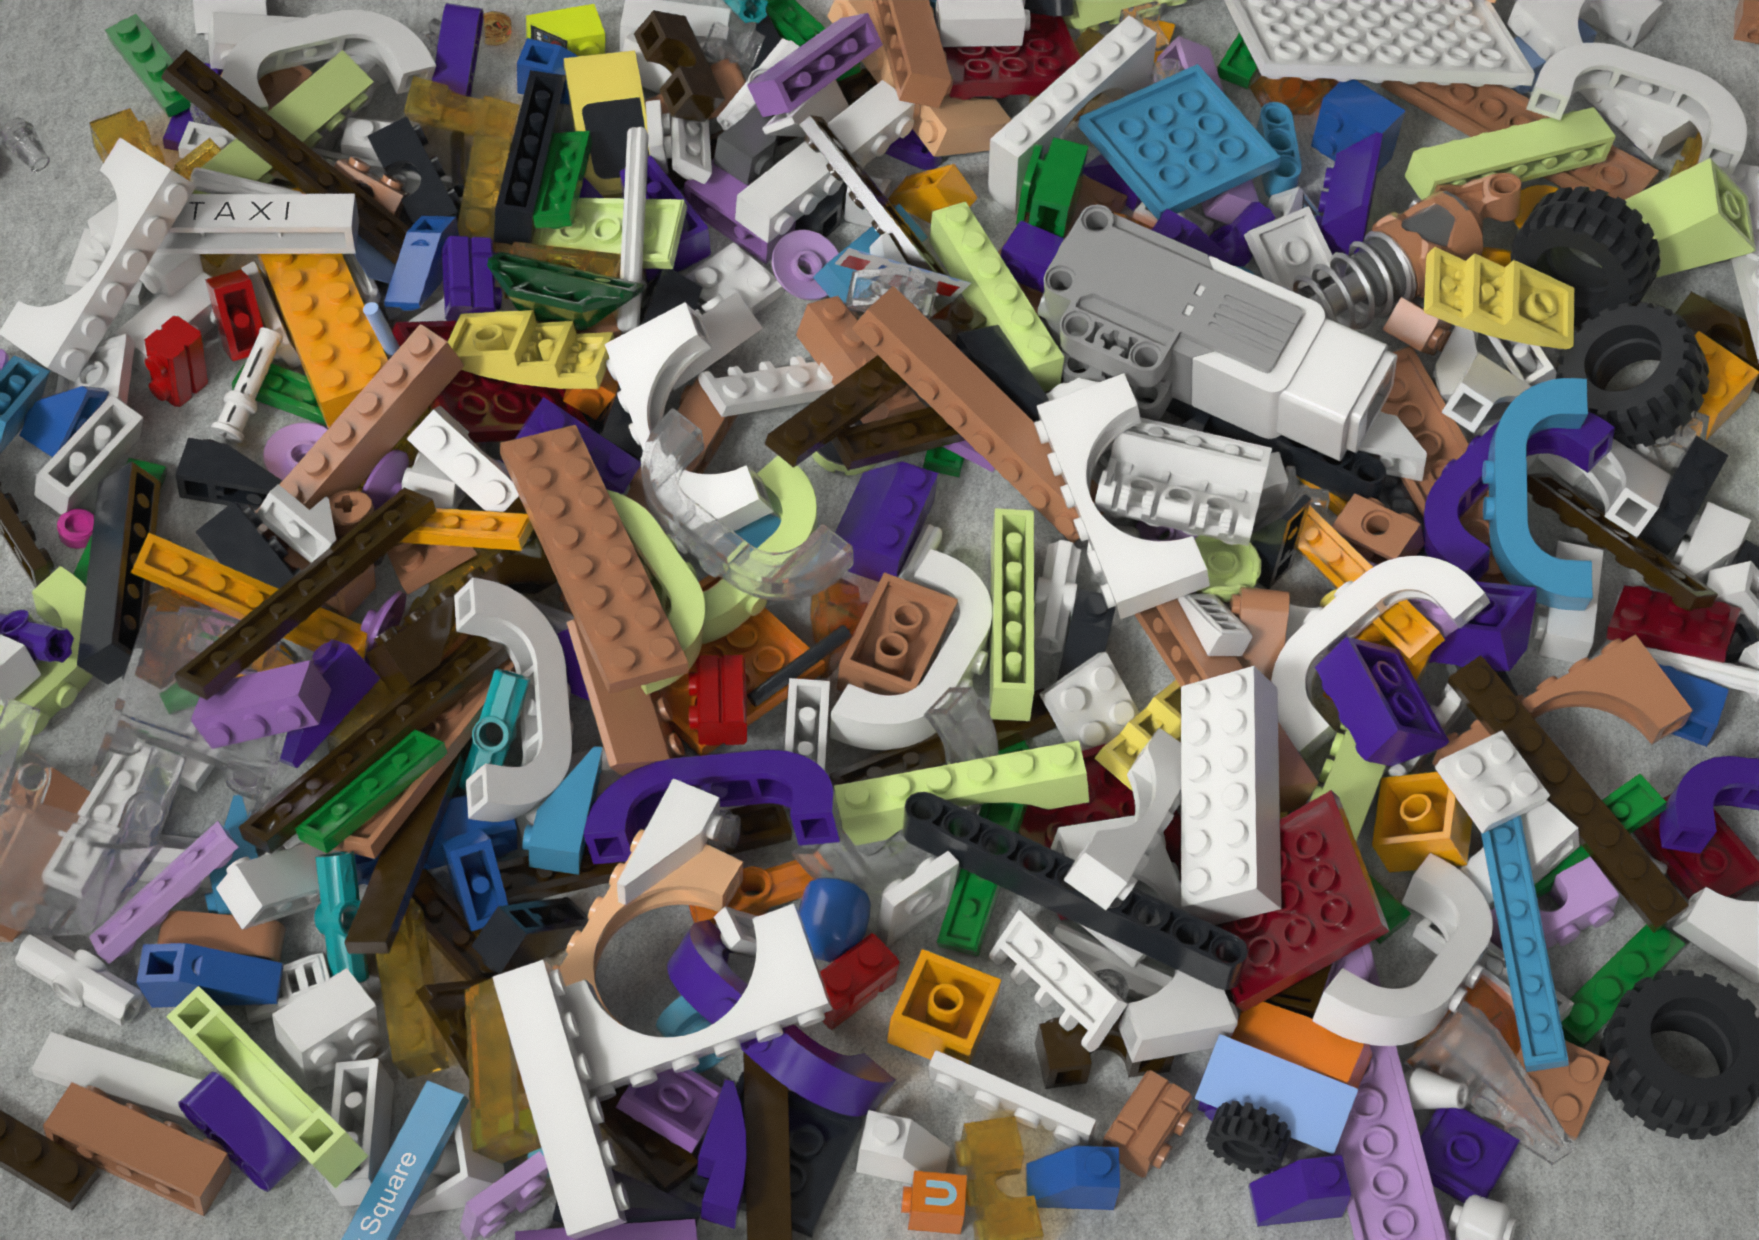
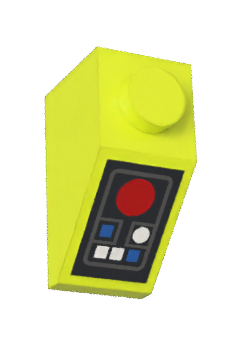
(572, 28)

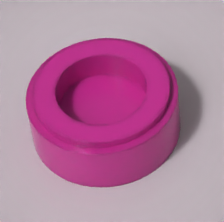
(75, 528)

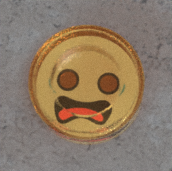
(497, 28)

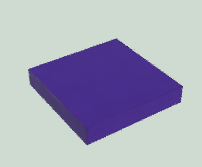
(1465, 1152)

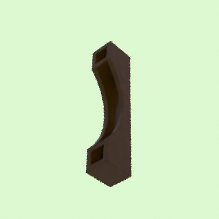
(418, 647)

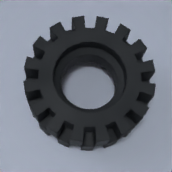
(1248, 1137)

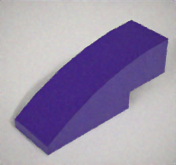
(724, 1160)

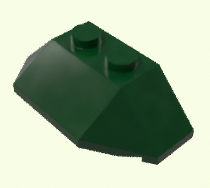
(560, 290)

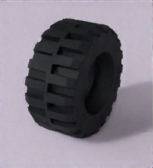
(1602, 230)
(1633, 336)
(1658, 1091)

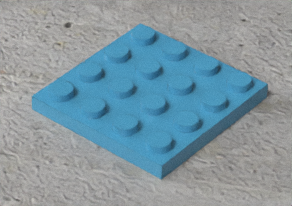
(1178, 142)

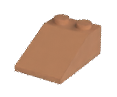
(896, 638)

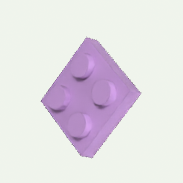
(515, 1190)

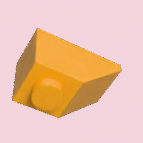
(932, 191)

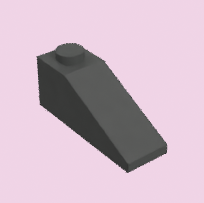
(745, 148)

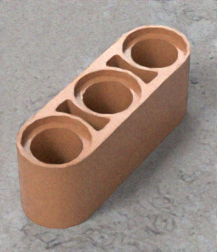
(223, 934)

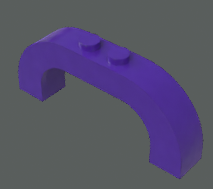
(1463, 485)
(734, 778)
(1689, 810)
(820, 1075)

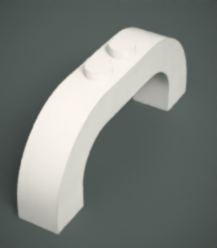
(323, 37)
(1649, 81)
(1349, 614)
(899, 720)
(546, 728)
(1407, 1014)

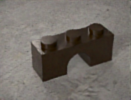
(691, 88)
(1722, 327)
(1068, 1063)

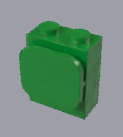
(1053, 186)

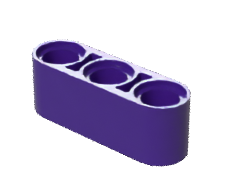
(458, 47)
(241, 1130)

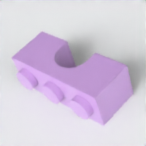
(1583, 901)

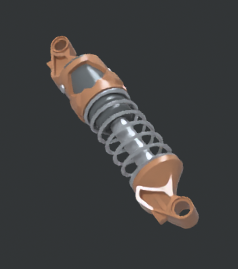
(1395, 251)

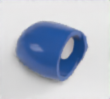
(834, 916)

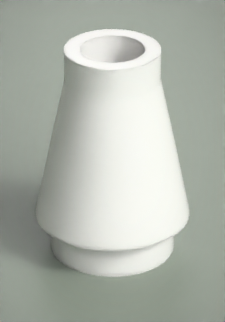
(1434, 1091)

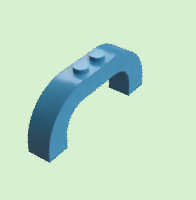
(1541, 407)

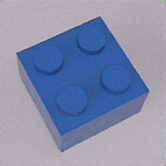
(1352, 114)

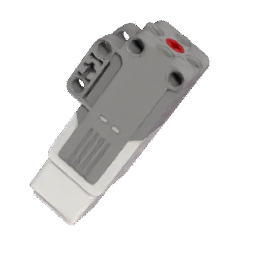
(1209, 337)

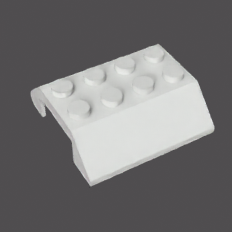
(1184, 481)

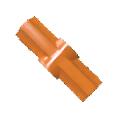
(775, 885)

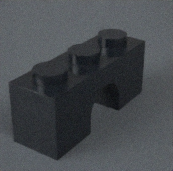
(402, 149)
(1684, 494)

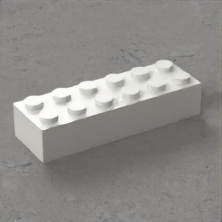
(1230, 797)

